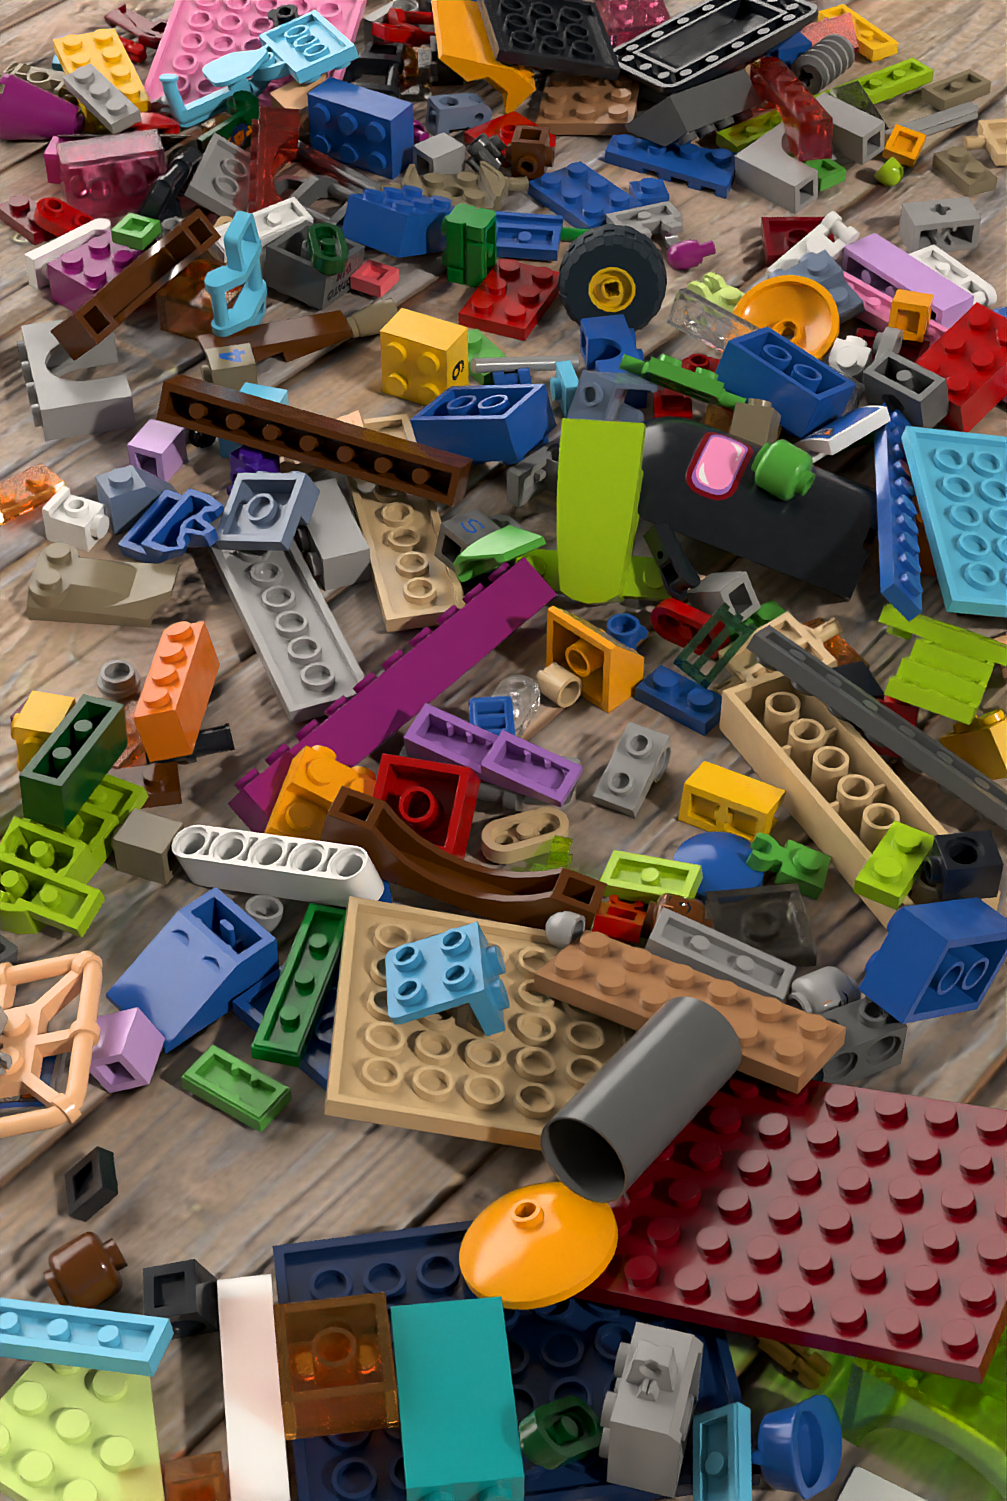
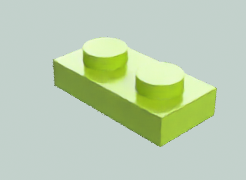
(894, 865)
(649, 877)

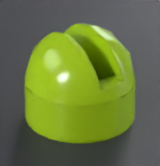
(890, 173)

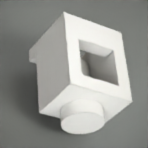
(74, 520)

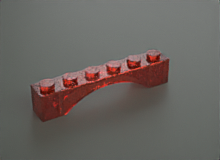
(804, 118)
(272, 146)

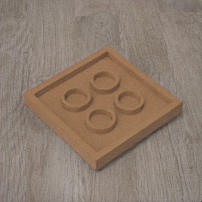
(588, 105)

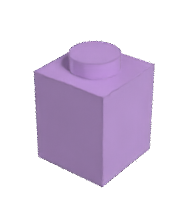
(158, 449)
(125, 1050)

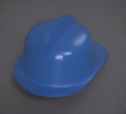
(800, 1447)

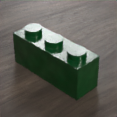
(73, 761)

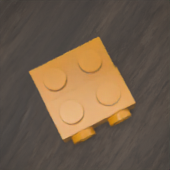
(310, 791)

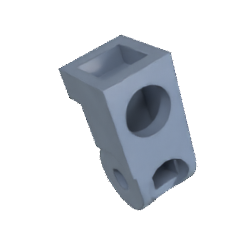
(455, 112)

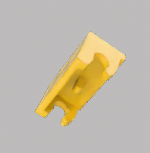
(729, 802)

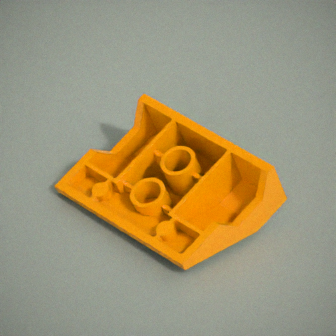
(467, 51)

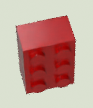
(973, 363)

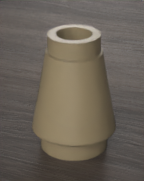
(372, 317)

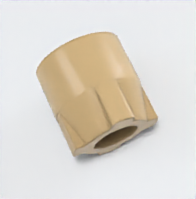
(559, 685)

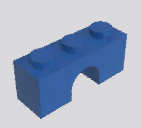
(603, 346)

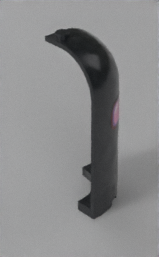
(707, 491)

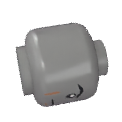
(822, 991)

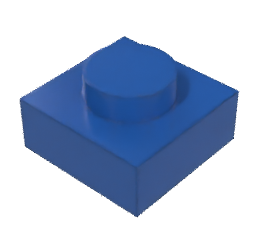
(649, 191)

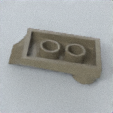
(96, 589)

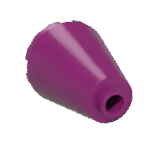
(35, 113)

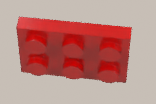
(511, 299)

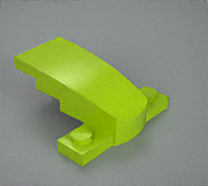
(599, 517)
(945, 667)
(49, 866)

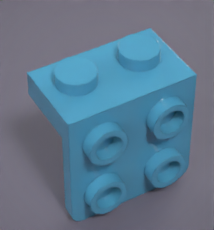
(447, 973)

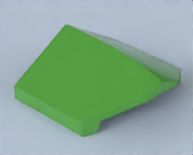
(494, 551)

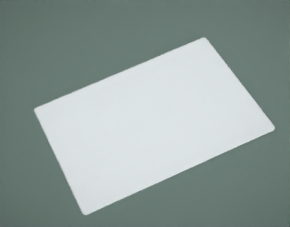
(109, 135)

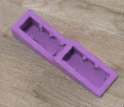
(494, 759)

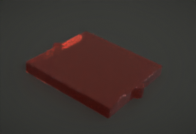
(839, 25)

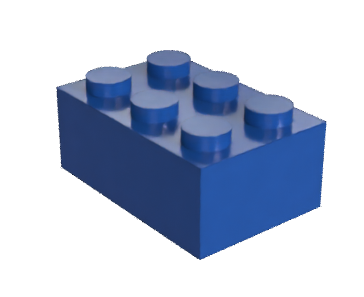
(361, 127)
(397, 220)
(780, 372)
(486, 421)
(936, 959)

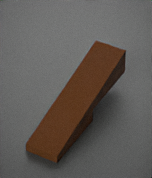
(289, 337)

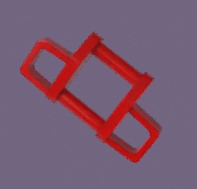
(401, 30)

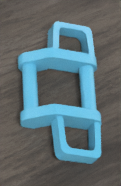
(243, 264)

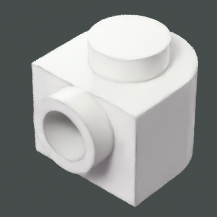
(851, 356)

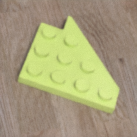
(79, 1436)

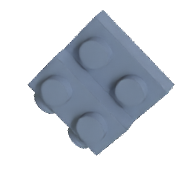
(829, 274)
(266, 510)

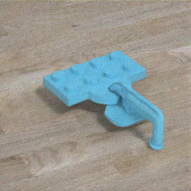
(298, 48)

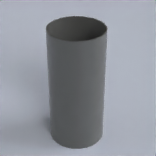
(641, 1099)

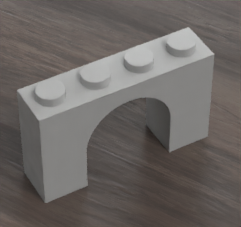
(776, 176)
(69, 406)

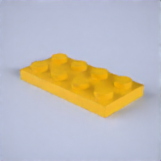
(109, 57)

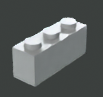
(334, 540)

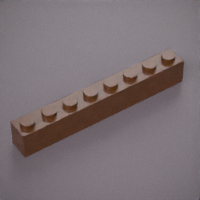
(315, 439)

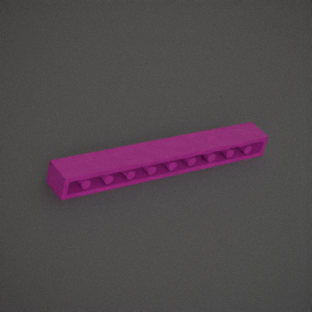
(408, 683)

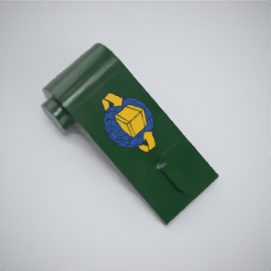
(237, 128)

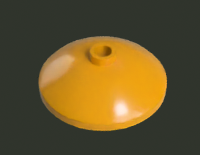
(794, 308)
(537, 1246)

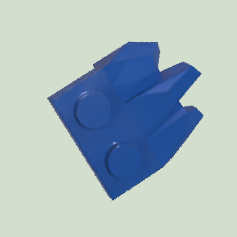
(172, 527)

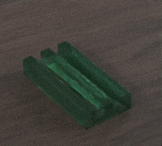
(734, 623)

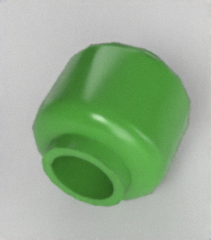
(783, 470)

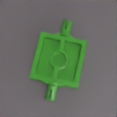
(670, 375)

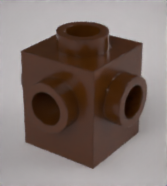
(530, 152)

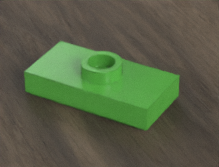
(236, 1088)

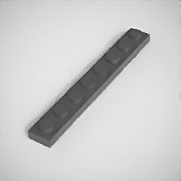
(881, 724)

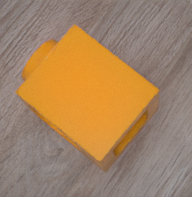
(911, 313)

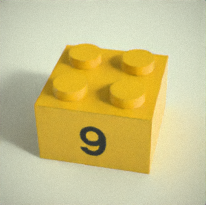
(422, 356)

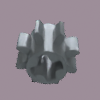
(486, 150)

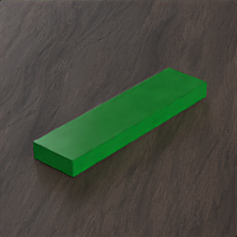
(301, 988)

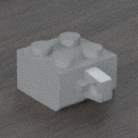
(651, 1409)

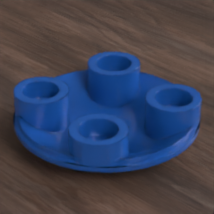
(722, 861)

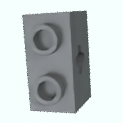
(946, 223)

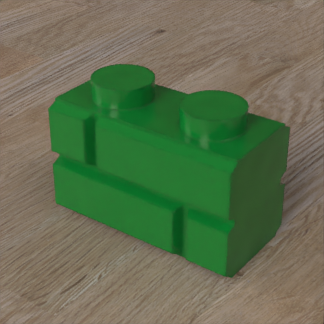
(469, 244)

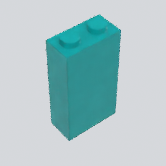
(456, 1402)

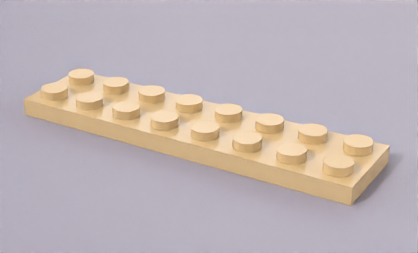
(402, 542)

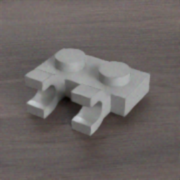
(651, 219)

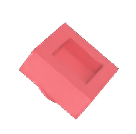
(374, 278)

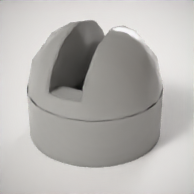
(265, 911)
(564, 928)

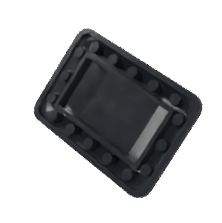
(711, 41)

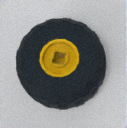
(612, 274)

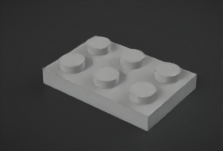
(221, 178)

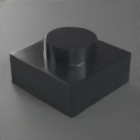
(91, 1184)

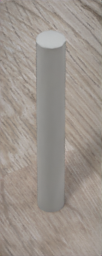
(511, 364)

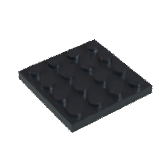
(550, 36)

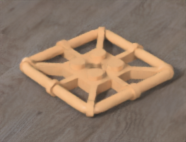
(28, 1042)

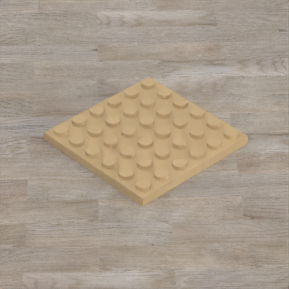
(442, 1067)

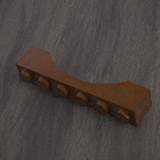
(135, 284)
(419, 865)

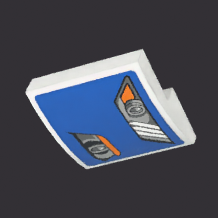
(844, 431)

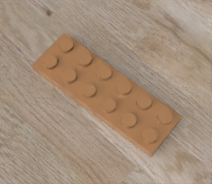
(633, 984)

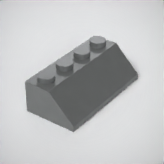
(698, 111)

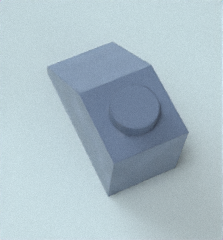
(128, 495)

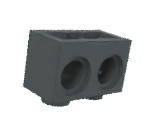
(871, 1042)

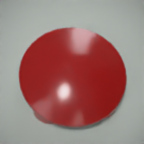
(155, 120)

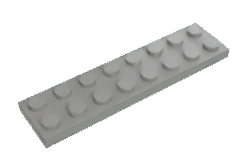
(289, 627)

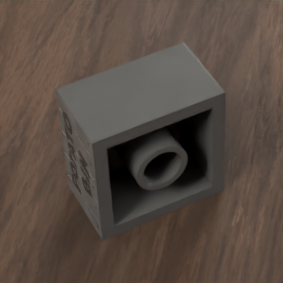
(292, 274)

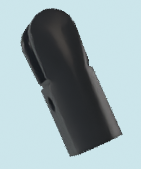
(671, 560)

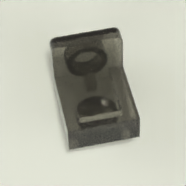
(420, 88)

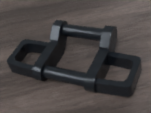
(379, 60)
(162, 198)

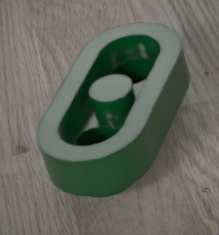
(327, 248)
(560, 1433)

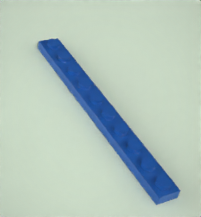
(897, 519)

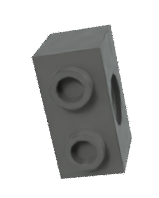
(907, 387)

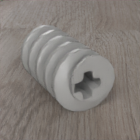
(823, 62)

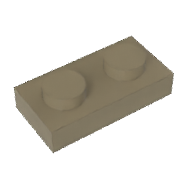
(956, 90)
(964, 171)

